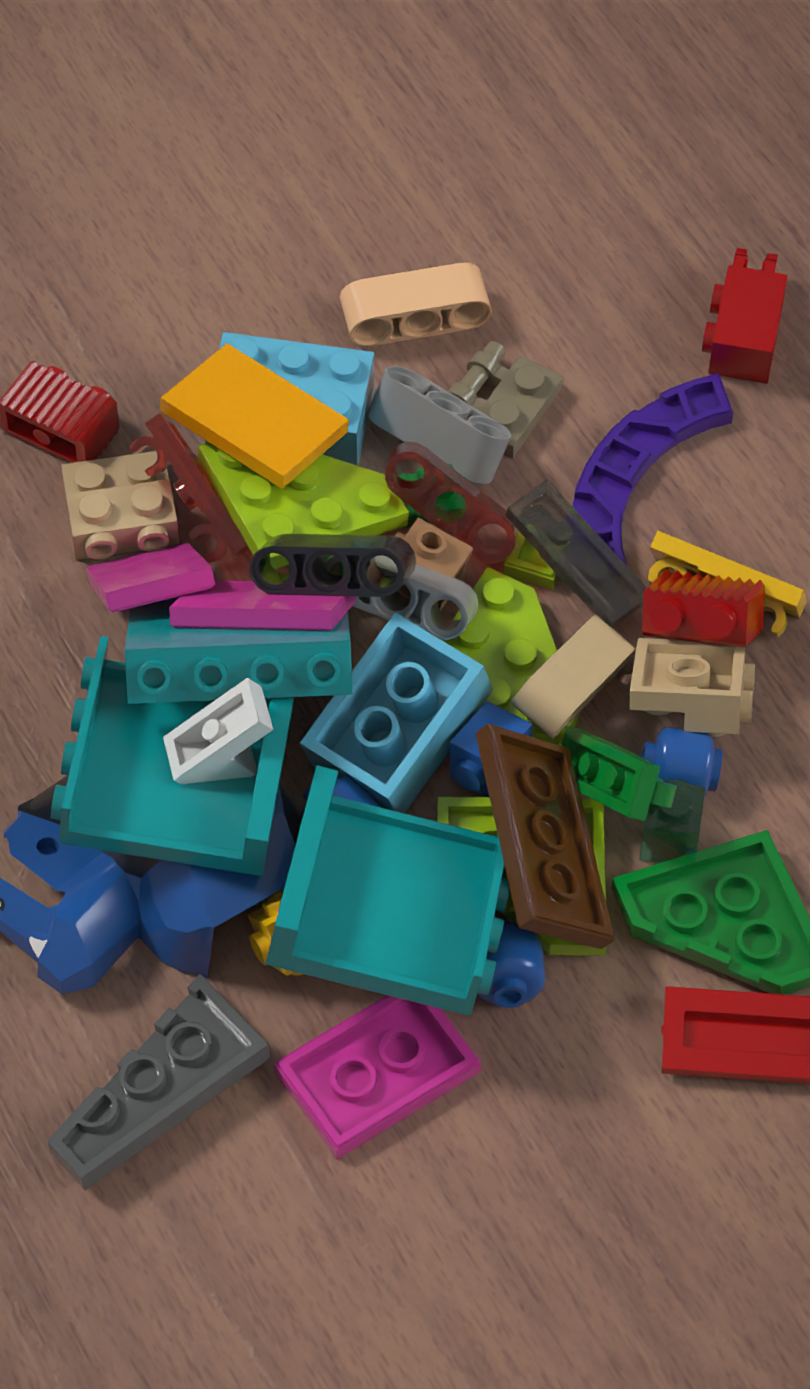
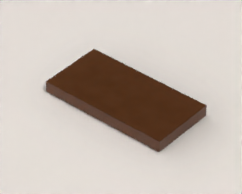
(544, 837)

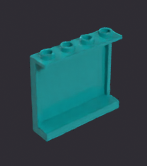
(206, 663)
(124, 790)
(390, 902)

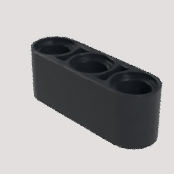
(310, 576)

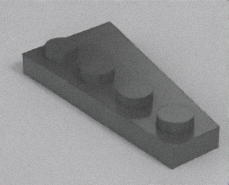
(173, 1074)

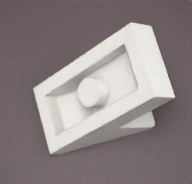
(219, 737)

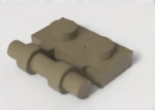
(519, 393)

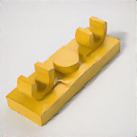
(685, 557)

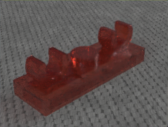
(193, 485)

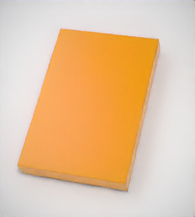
(254, 415)

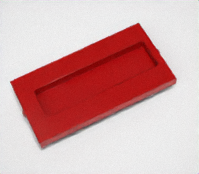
(736, 1035)

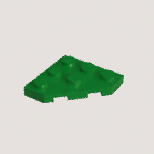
(725, 911)

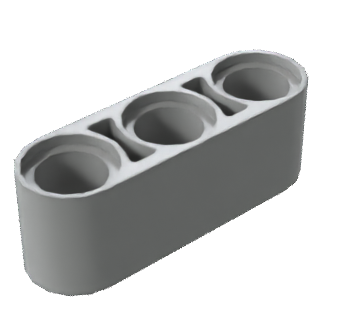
(443, 423)
(426, 590)

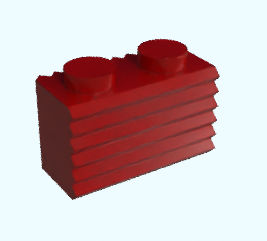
(59, 413)
(703, 609)

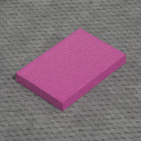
(150, 577)
(248, 607)
(375, 1070)

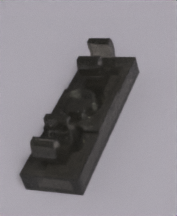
(577, 553)

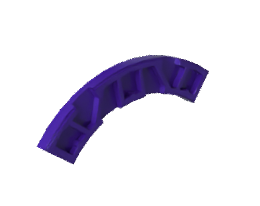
(637, 444)

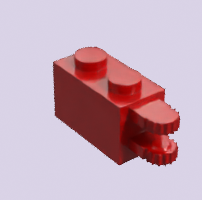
(747, 319)

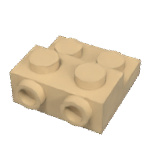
(119, 506)
(696, 679)

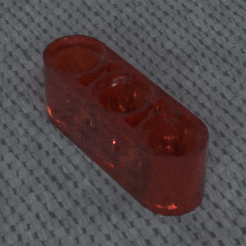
(440, 478)

